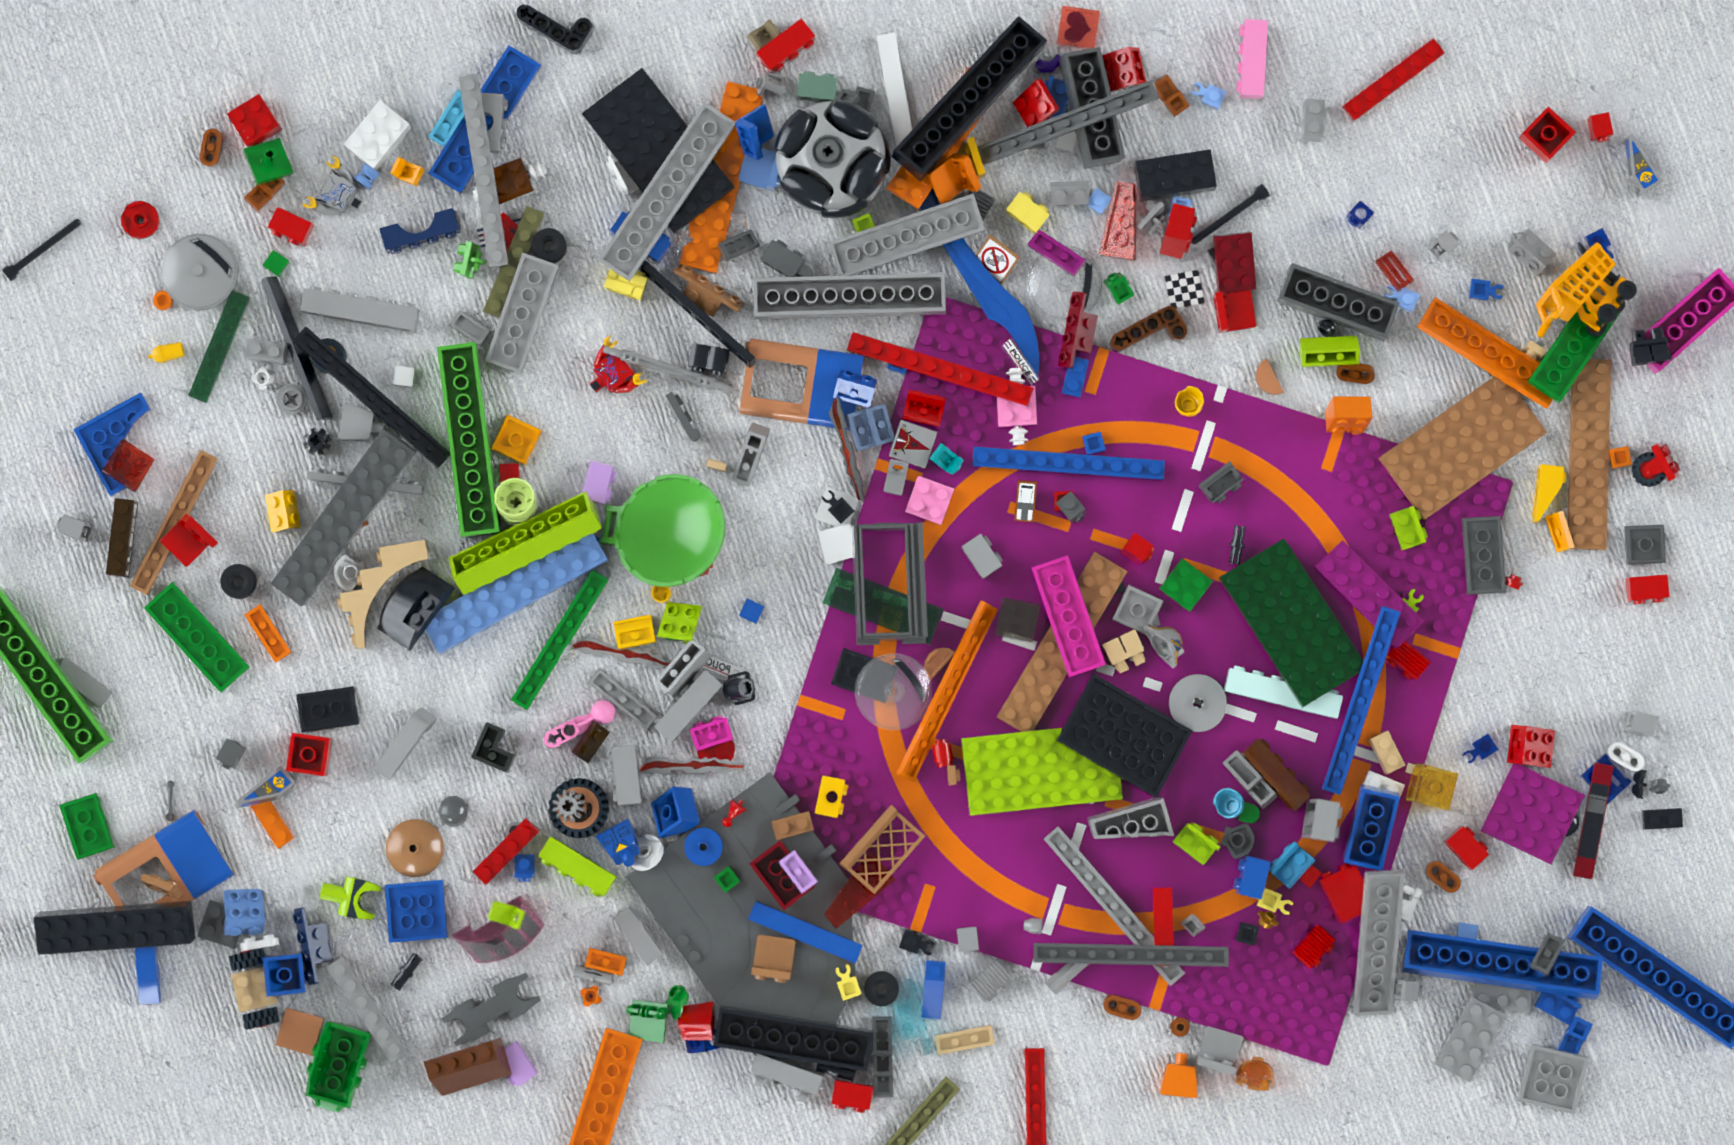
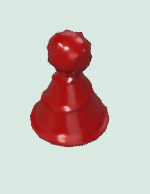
(735, 810)

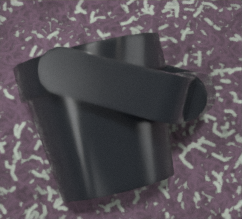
(739, 688)

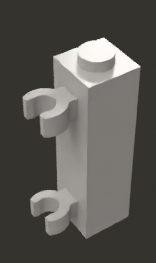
(787, 1073)

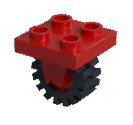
(1653, 467)

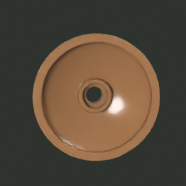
(428, 851)

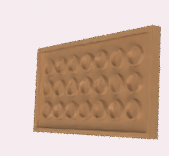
(1462, 446)

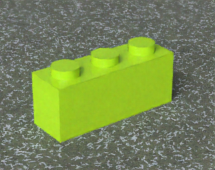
(1329, 351)

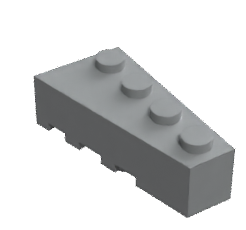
(1134, 820)

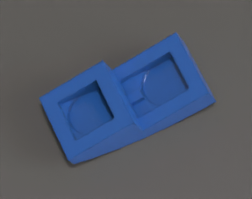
(1575, 1035)

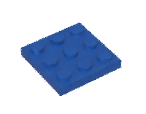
(416, 911)

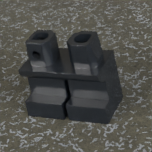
(1650, 350)

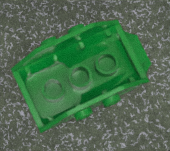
(337, 1065)

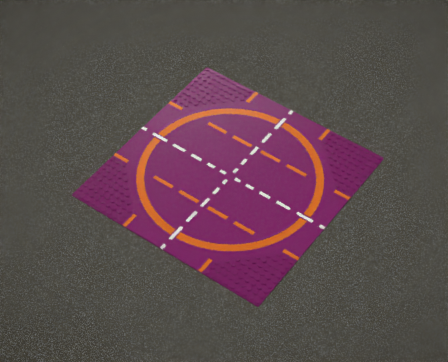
(997, 865)

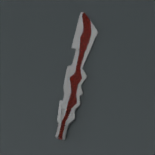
(596, 647)
(692, 765)

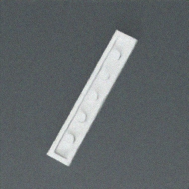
(894, 86)

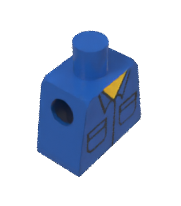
(620, 843)

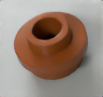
(1173, 1026)

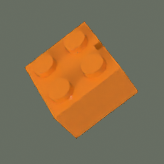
(1348, 414)

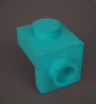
(946, 459)

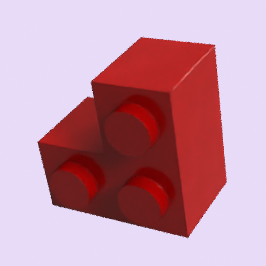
(1178, 234)

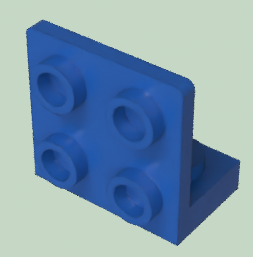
(754, 131)

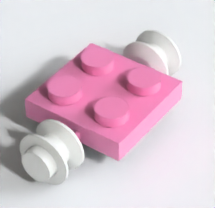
(1015, 414)

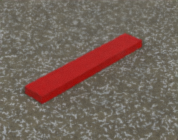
(1035, 1096)

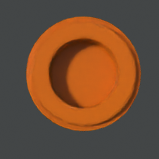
(162, 300)

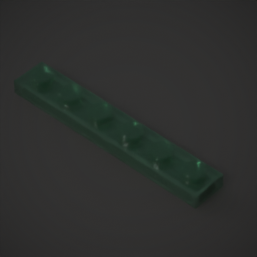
(219, 346)

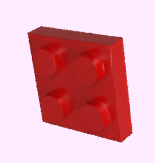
(1036, 104)

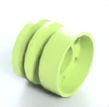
(513, 492)

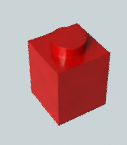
(1600, 127)

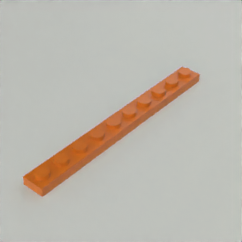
(947, 691)

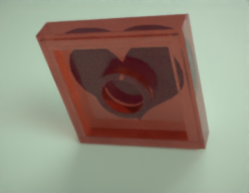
(1078, 27)

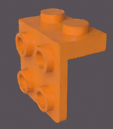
(953, 177)

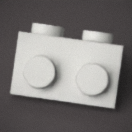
(623, 181)

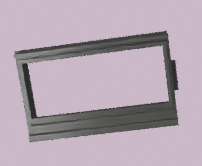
(915, 584)

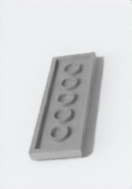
(522, 313)

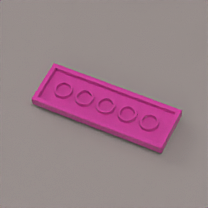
(1068, 616)

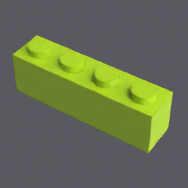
(577, 866)

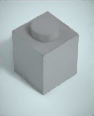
(967, 940)

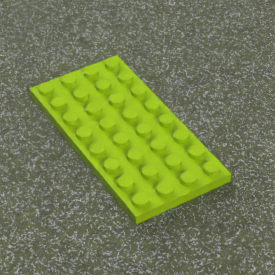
(1031, 773)

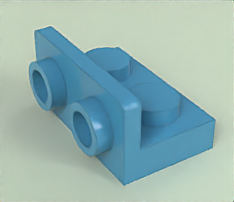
(1291, 864)

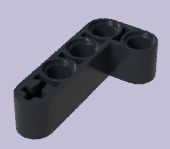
(552, 26)

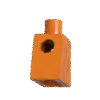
(1179, 1078)

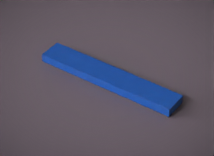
(805, 932)

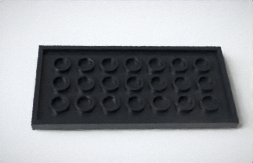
(641, 132)

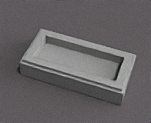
(470, 328)

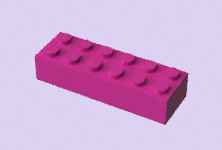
(1694, 314)

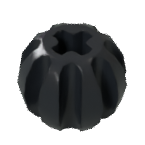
(320, 446)

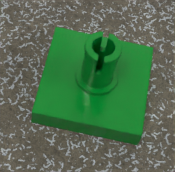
(268, 161)

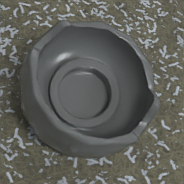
(453, 811)

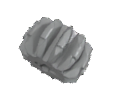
(563, 801)

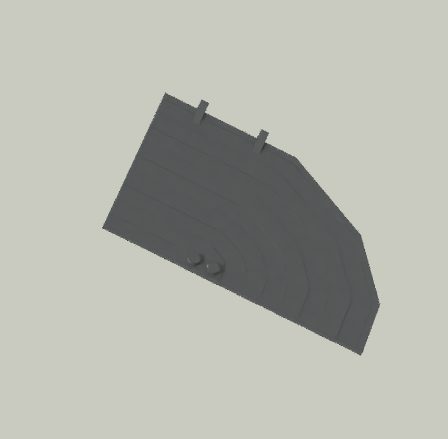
(714, 925)

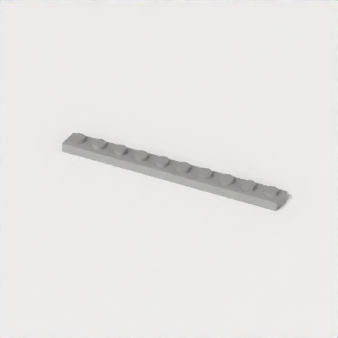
(483, 170)
(1106, 897)

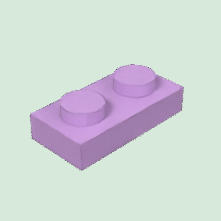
(798, 871)

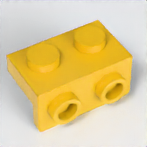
(282, 510)

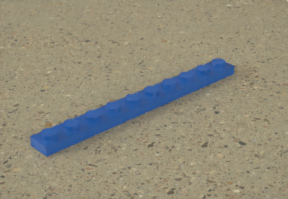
(1068, 463)
(1361, 700)

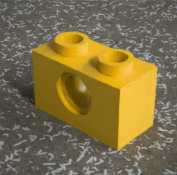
(827, 785)

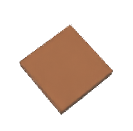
(299, 1031)

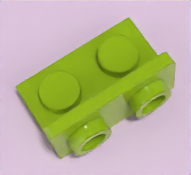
(1408, 527)

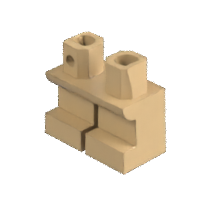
(1117, 654)

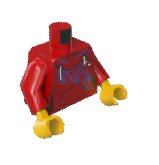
(613, 372)

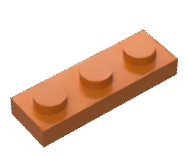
(268, 633)
(273, 823)

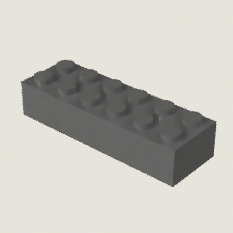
(1084, 84)
(1338, 302)

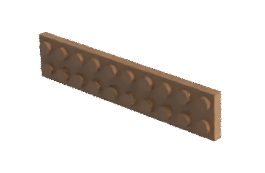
(1589, 456)
(1046, 667)

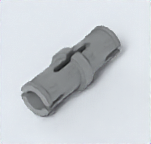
(592, 975)

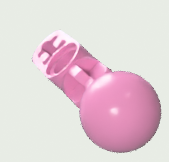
(601, 712)

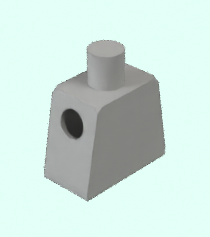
(358, 424)

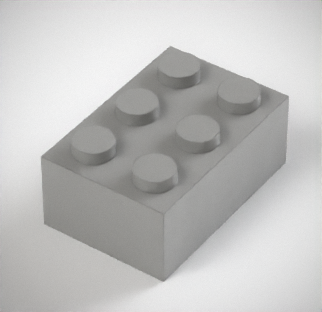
(626, 775)

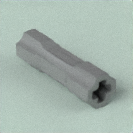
(1063, 976)

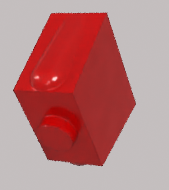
(697, 1021)

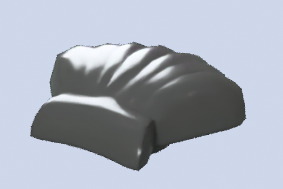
(1238, 840)

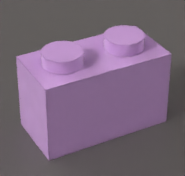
(598, 482)
(520, 1065)

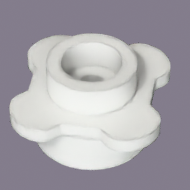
(262, 383)

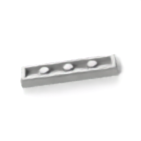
(623, 699)

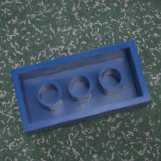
(1371, 827)

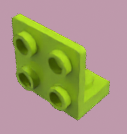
(1196, 843)

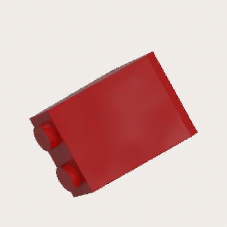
(1344, 891)

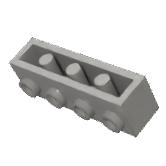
(691, 702)

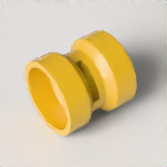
(658, 594)

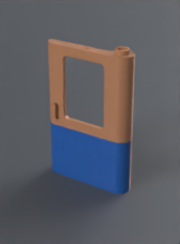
(821, 379)
(184, 852)

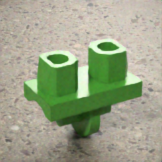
(471, 259)

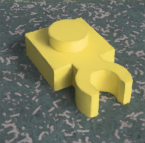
(1271, 901)
(848, 985)

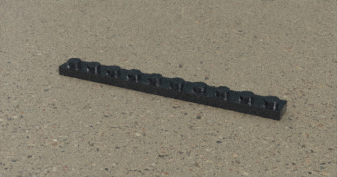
(371, 397)

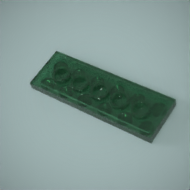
(882, 604)

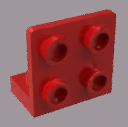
(1124, 68)
(1234, 311)
(187, 540)
(1531, 746)

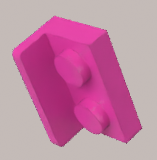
(711, 733)

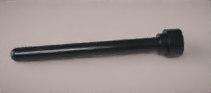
(1260, 193)
(12, 270)

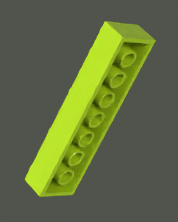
(524, 543)

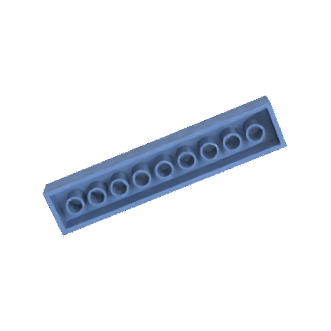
(513, 592)

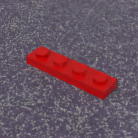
(505, 851)

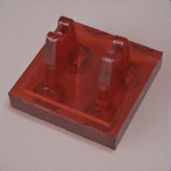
(128, 465)

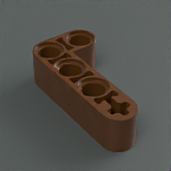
(1146, 332)

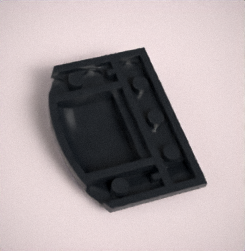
(413, 606)

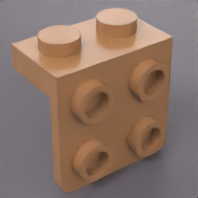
(773, 958)

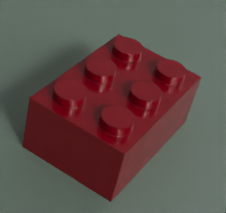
(775, 877)

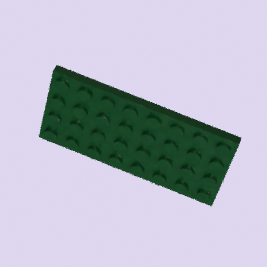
(1293, 622)

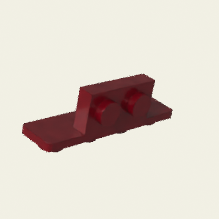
(1078, 330)

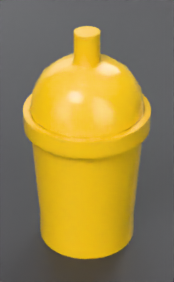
(167, 352)

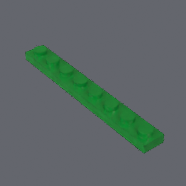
(559, 639)

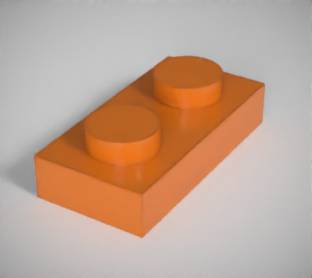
(605, 961)

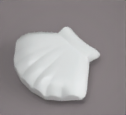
(346, 572)

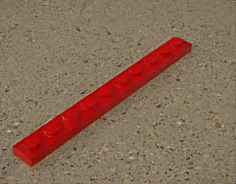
(940, 369)

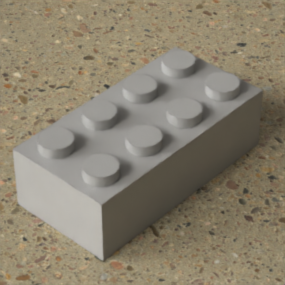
(1321, 820)

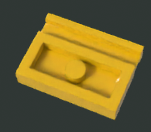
(634, 632)

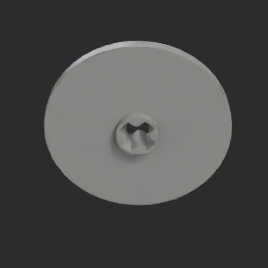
(1203, 689)

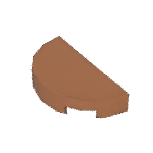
(1267, 380)
(936, 660)

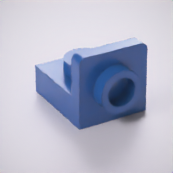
(524, 867)

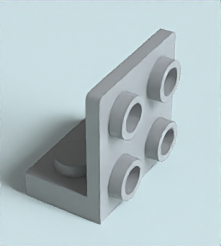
(1219, 1050)

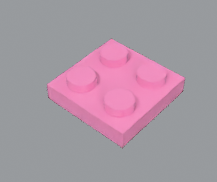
(929, 500)

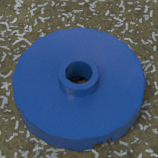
(711, 839)

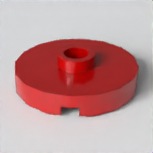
(130, 218)

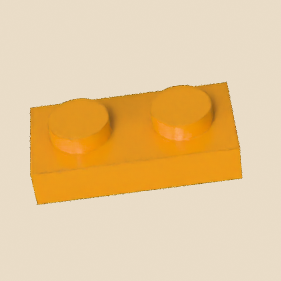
(1559, 531)

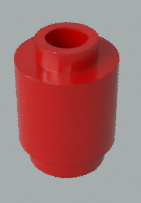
(942, 753)

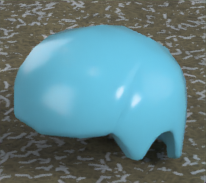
(1228, 803)

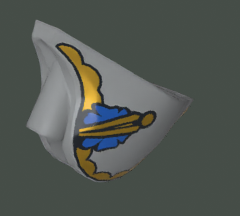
(1166, 643)

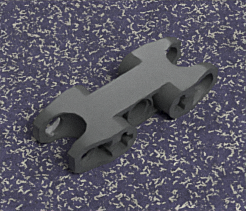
(478, 1016)

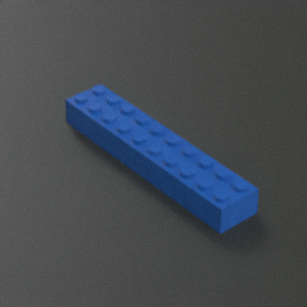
(1500, 965)
(1655, 975)

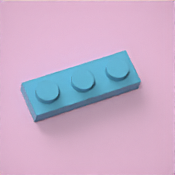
(449, 120)

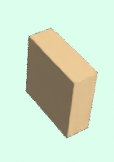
(716, 465)

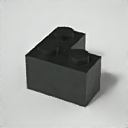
(488, 751)

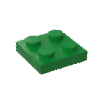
(1185, 585)

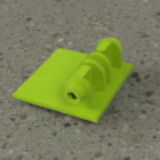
(679, 621)

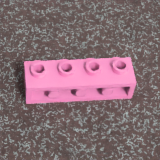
(1252, 59)

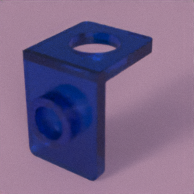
(1354, 220)
(697, 1046)

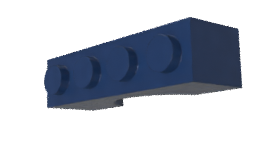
(443, 225)

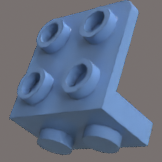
(761, 172)
(244, 912)

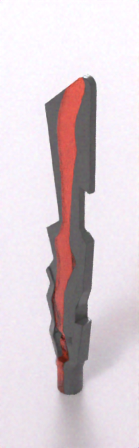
(846, 449)

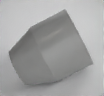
(1033, 925)

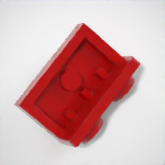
(924, 408)

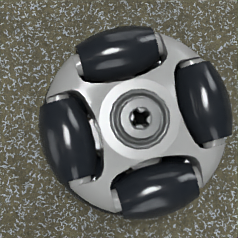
(839, 150)

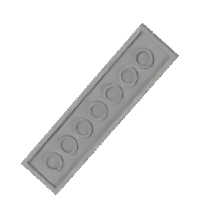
(907, 236)
(1378, 942)

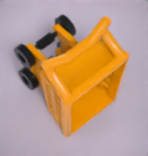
(1564, 304)

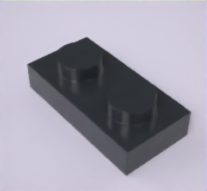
(1662, 818)

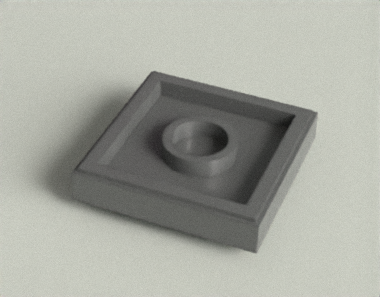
(1645, 544)

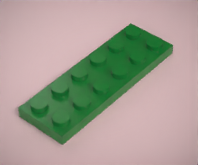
(1566, 358)
(197, 637)

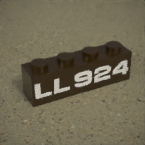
(121, 537)

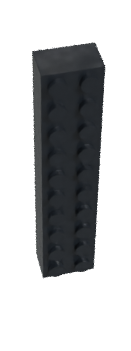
(969, 98)

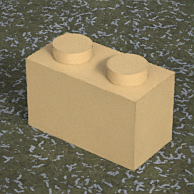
(1386, 752)

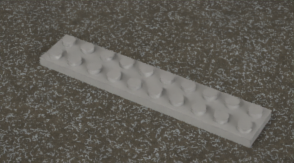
(667, 192)

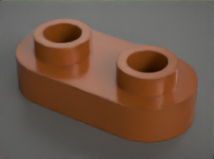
(211, 148)
(1356, 373)
(1443, 876)
(1122, 1006)

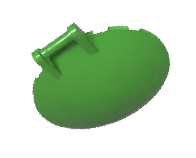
(667, 530)

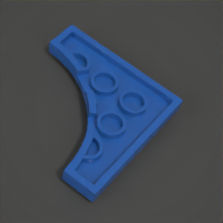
(105, 431)

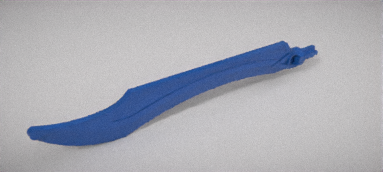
(991, 296)

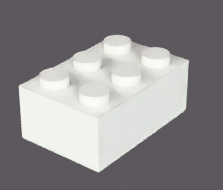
(377, 135)

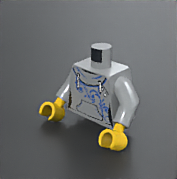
(336, 192)

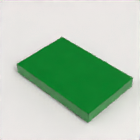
(87, 826)

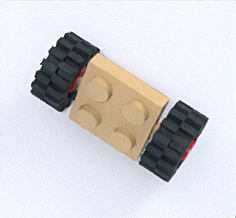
(251, 990)

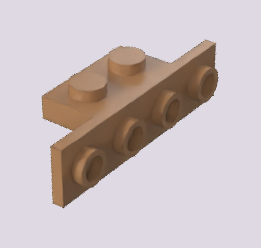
(706, 294)

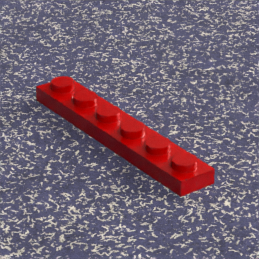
(1393, 80)

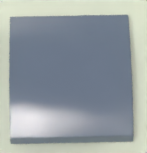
(870, 427)

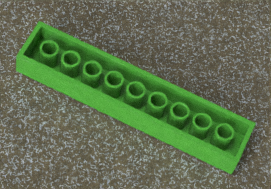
(468, 439)
(49, 685)

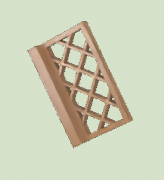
(872, 835)

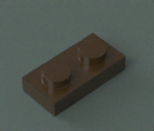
(590, 742)

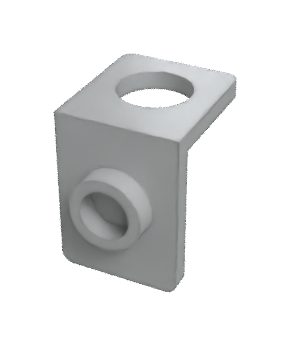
(895, 478)

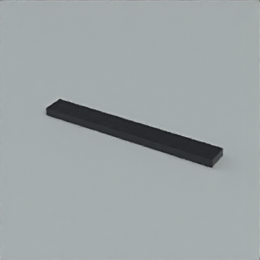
(699, 315)
(300, 358)

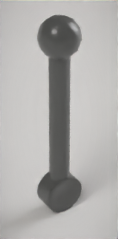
(169, 816)

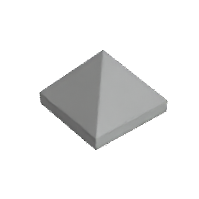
(1193, 925)

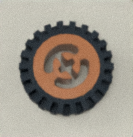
(594, 795)

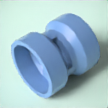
(368, 172)

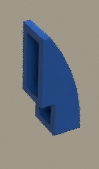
(148, 975)

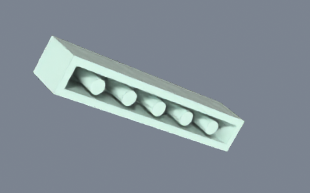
(1276, 691)

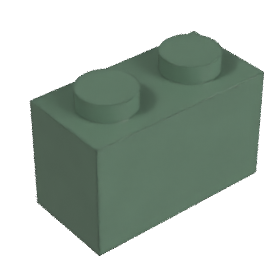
(816, 88)

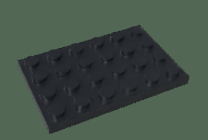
(1124, 735)

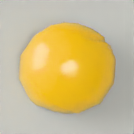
(1189, 401)

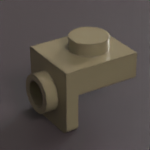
(763, 34)

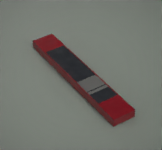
(1593, 820)

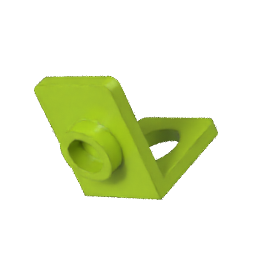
(506, 914)

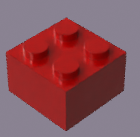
(254, 121)
(1547, 134)
(309, 754)

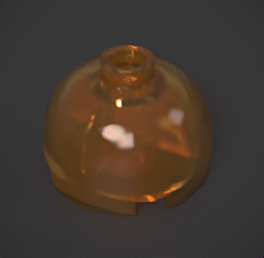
(1256, 1074)

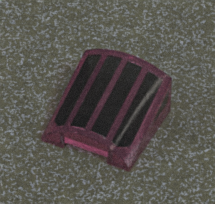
(500, 941)

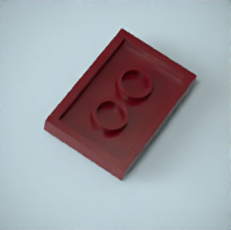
(1234, 262)

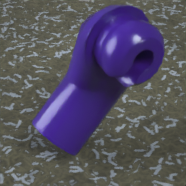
(1047, 66)

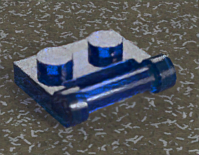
(1614, 790)

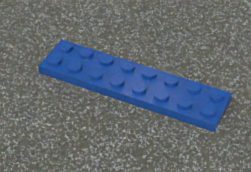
(509, 77)

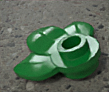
(677, 999)

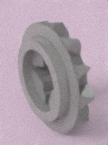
(292, 390)

